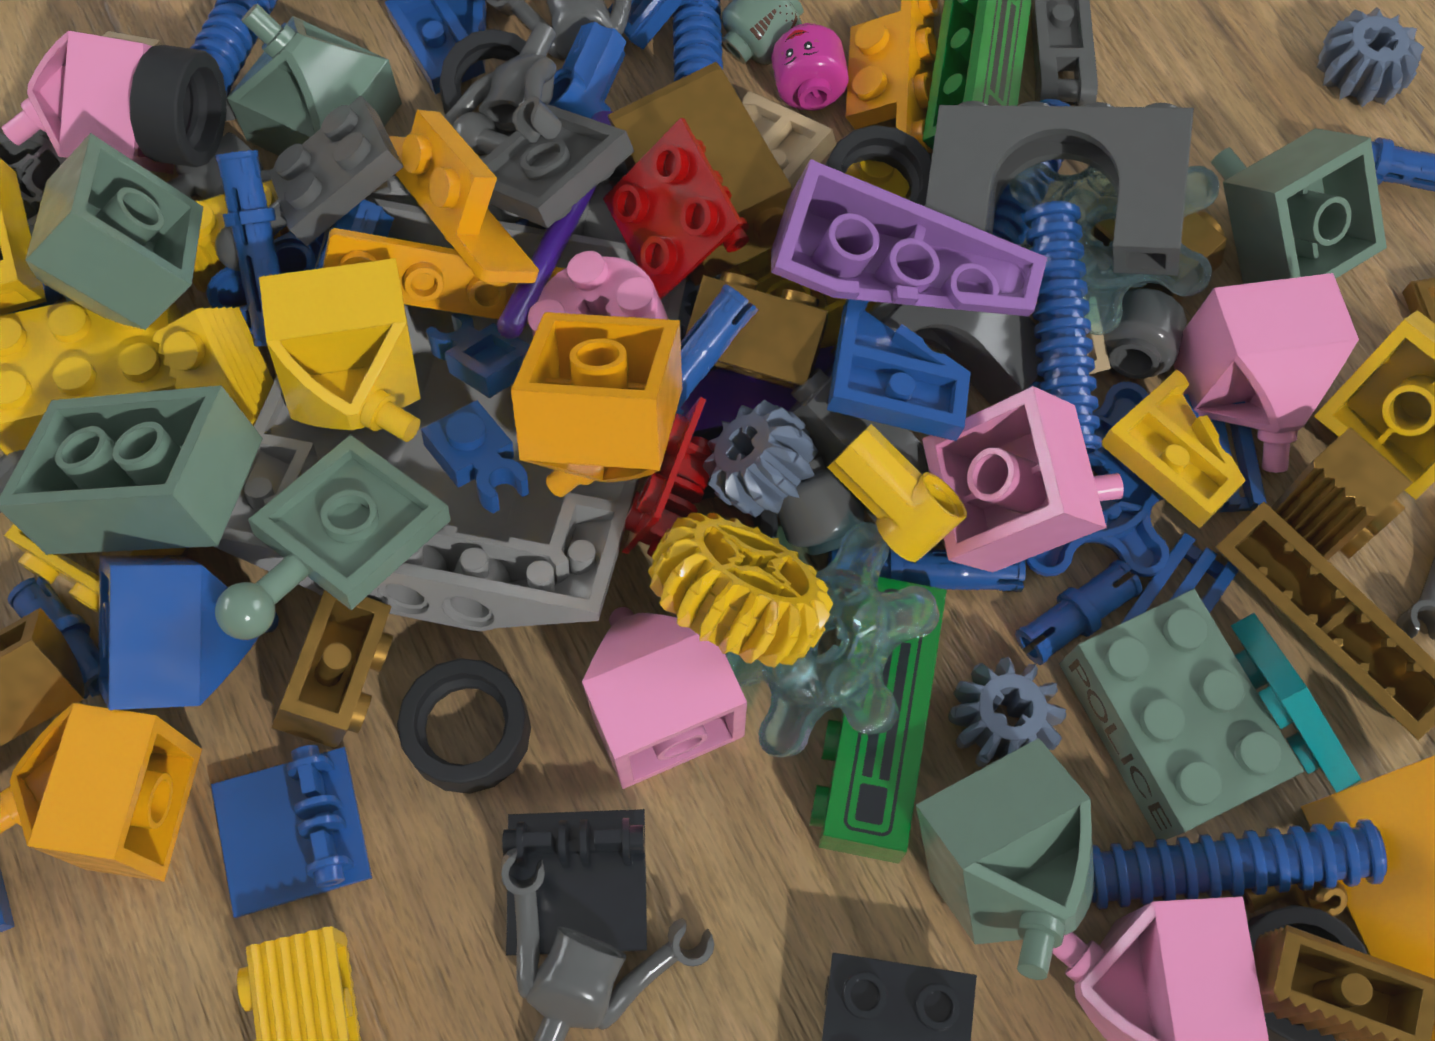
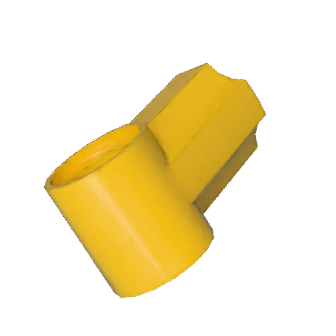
(909, 506)

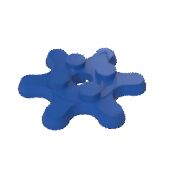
(1127, 519)

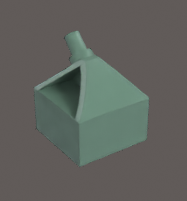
(303, 80)
(1304, 207)
(114, 236)
(1013, 853)

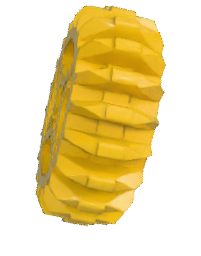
(739, 589)

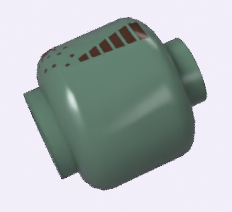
(757, 26)

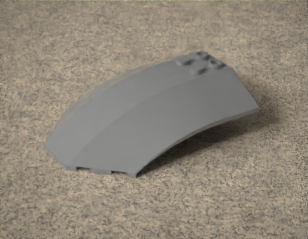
(523, 565)

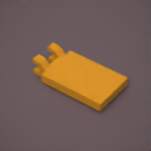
(1399, 912)

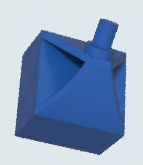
(162, 633)

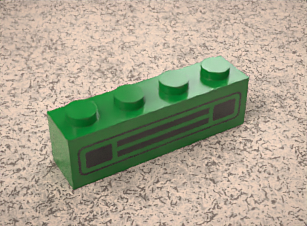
(978, 56)
(876, 775)

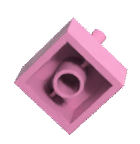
(82, 91)
(1267, 347)
(1020, 480)
(660, 695)
(1171, 974)

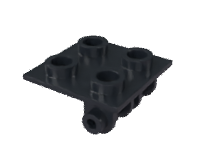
(590, 878)
(896, 1002)

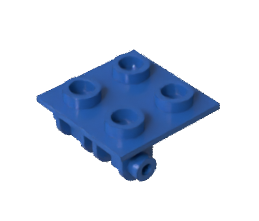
(290, 831)

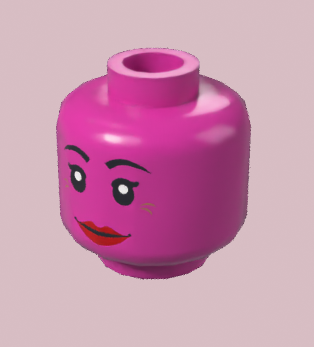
(811, 65)

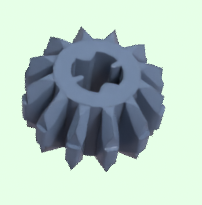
(1370, 57)
(760, 458)
(1023, 701)

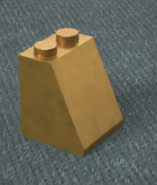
(731, 146)

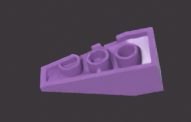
(888, 249)

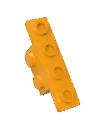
(893, 68)
(455, 194)
(427, 273)

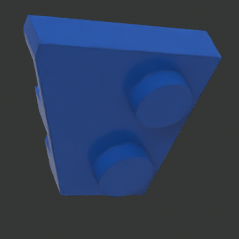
(432, 30)
(895, 377)

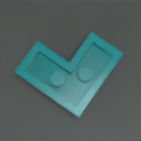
(1292, 703)

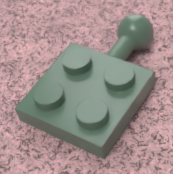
(339, 525)

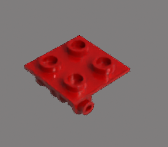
(675, 209)
(673, 488)

